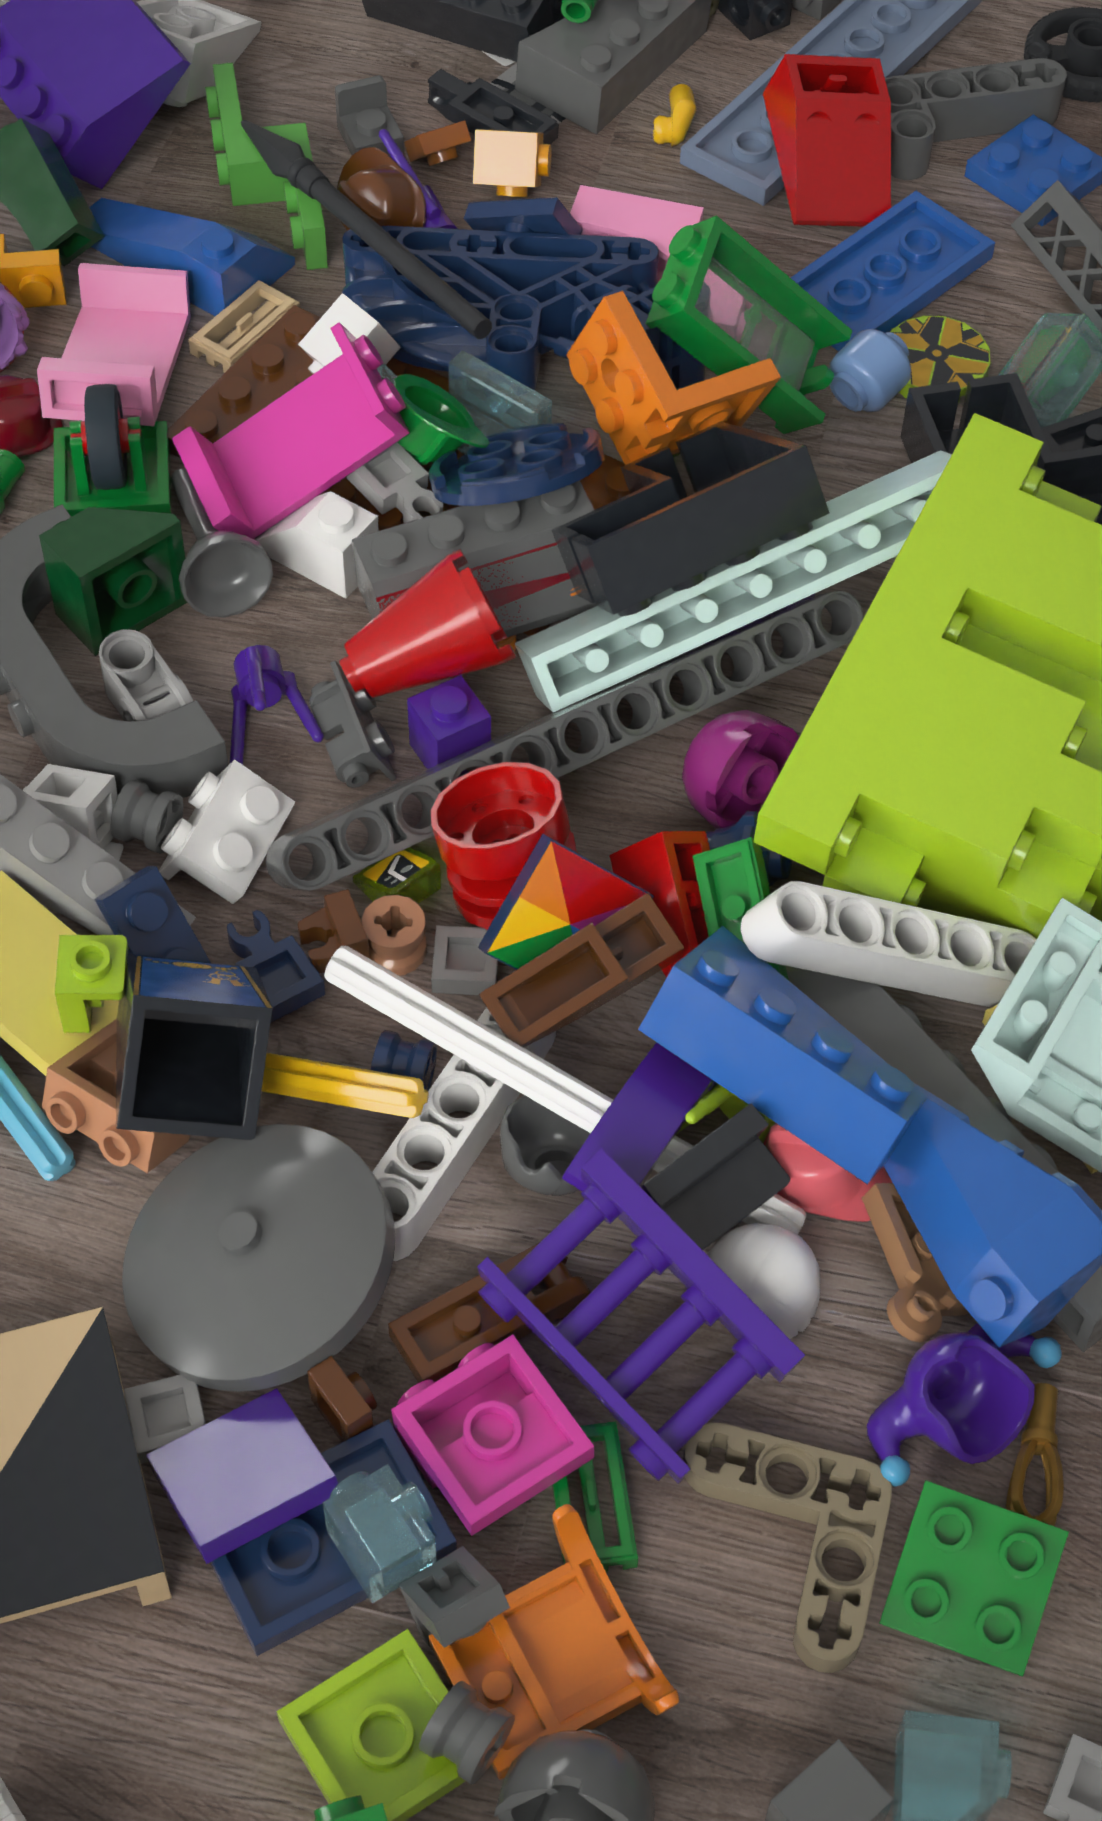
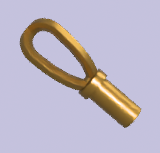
(1039, 1440)

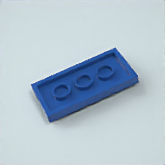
(895, 265)

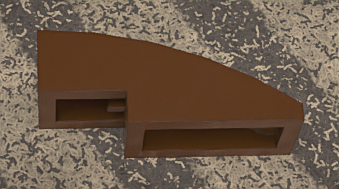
(583, 972)

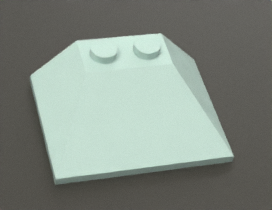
(1047, 1036)

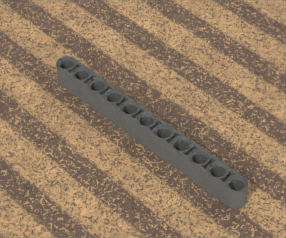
(599, 728)

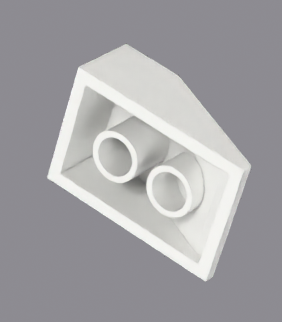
(204, 36)

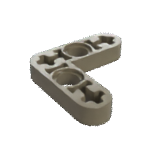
(835, 1521)

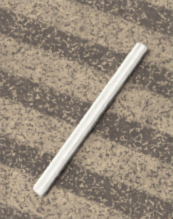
(504, 1059)

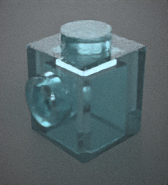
(380, 1529)

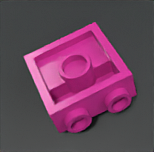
(490, 1433)

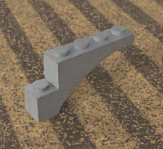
(56, 860)

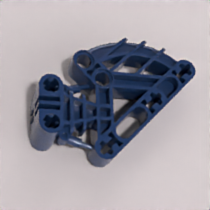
(526, 283)

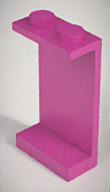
(296, 442)

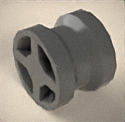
(145, 815)
(466, 1732)

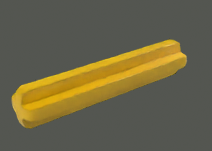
(344, 1085)

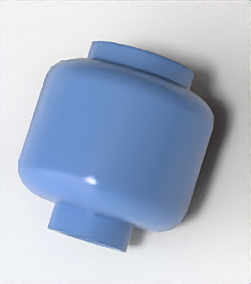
(870, 370)

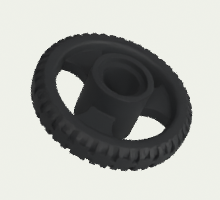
(1080, 54)

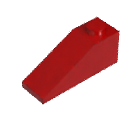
(667, 870)

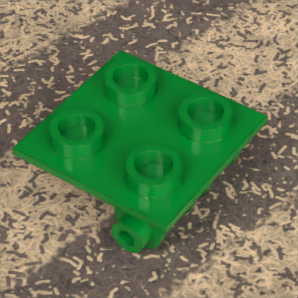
(974, 1578)

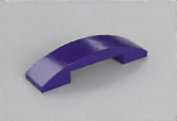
(644, 1116)

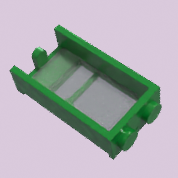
(739, 309)

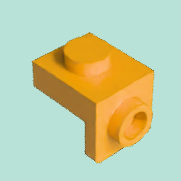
(33, 276)

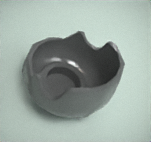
(539, 1146)

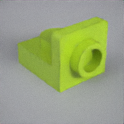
(86, 975)

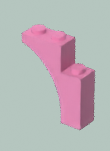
(629, 215)

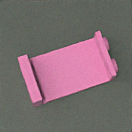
(122, 337)

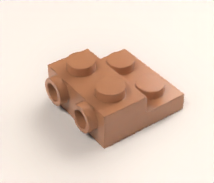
(83, 1098)

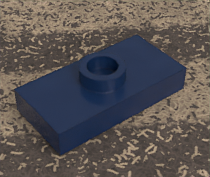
(522, 215)

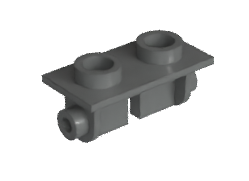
(364, 743)

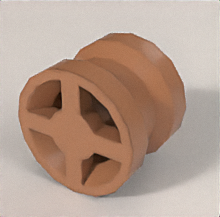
(406, 945)

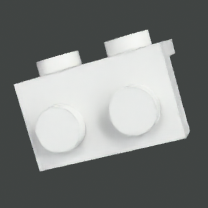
(227, 831)

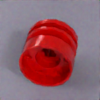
(489, 829)

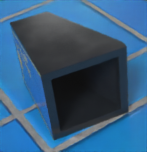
(191, 1048)

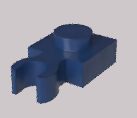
(282, 966)

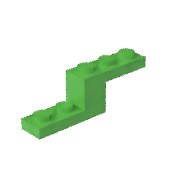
(250, 176)

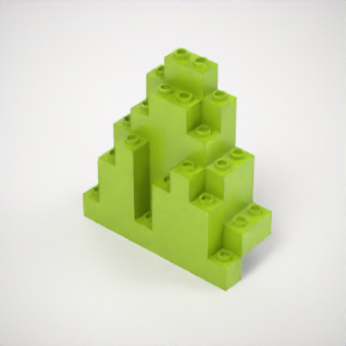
(967, 710)

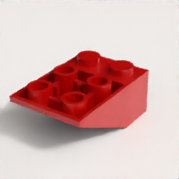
(832, 138)

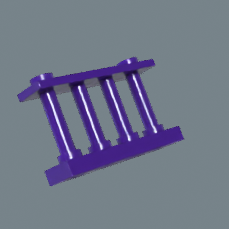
(707, 1299)

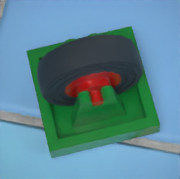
(111, 459)

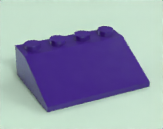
(86, 76)

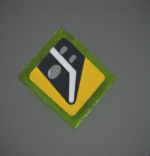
(402, 874)

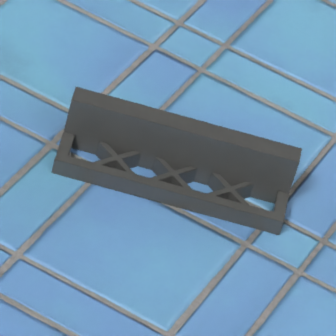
(1087, 233)

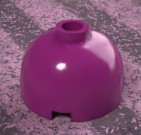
(735, 764)

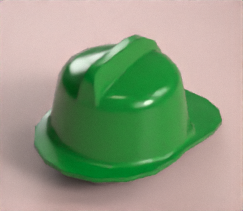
(434, 420)

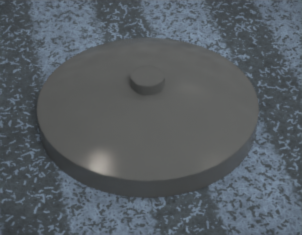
(258, 1258)

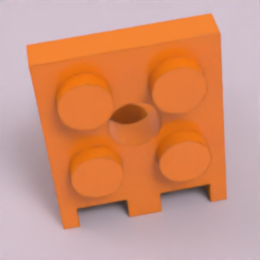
(636, 395)

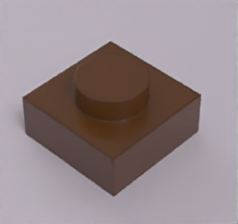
(341, 1399)

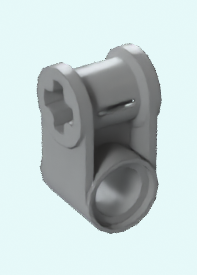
(139, 678)

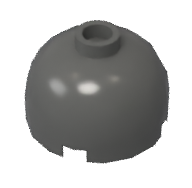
(575, 1779)

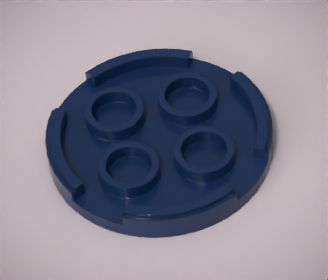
(516, 465)

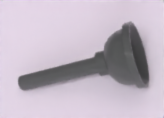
(222, 568)

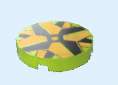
(943, 352)

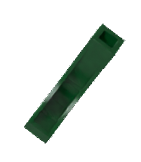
(44, 193)

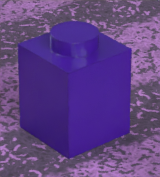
(446, 722)

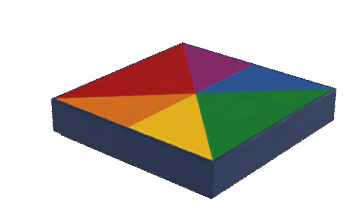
(552, 901)

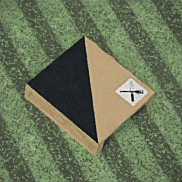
(70, 1473)

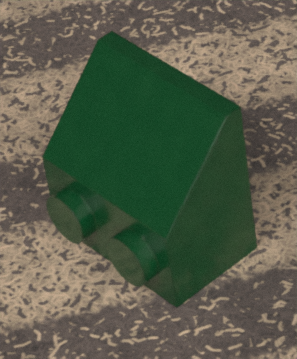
(113, 570)

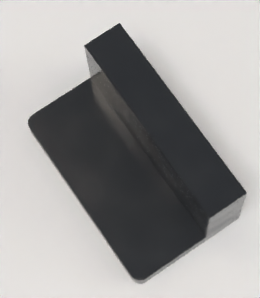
(719, 1179)

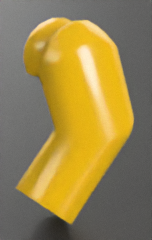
(683, 109)

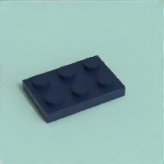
(295, 1570)

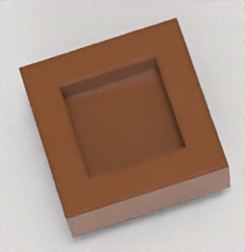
(438, 144)

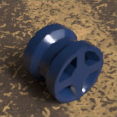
(405, 1058)

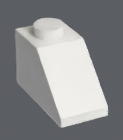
(319, 541)

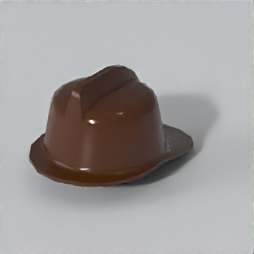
(382, 189)

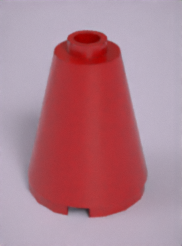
(427, 634)

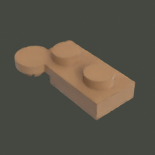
(923, 1291)

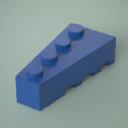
(782, 1054)

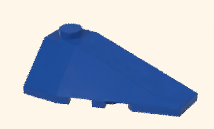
(217, 257)
(994, 1222)

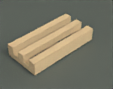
(249, 326)

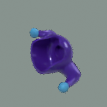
(960, 1397)

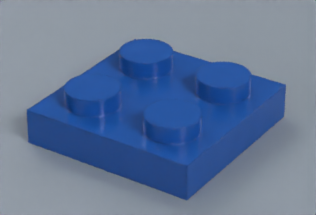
(1030, 161)

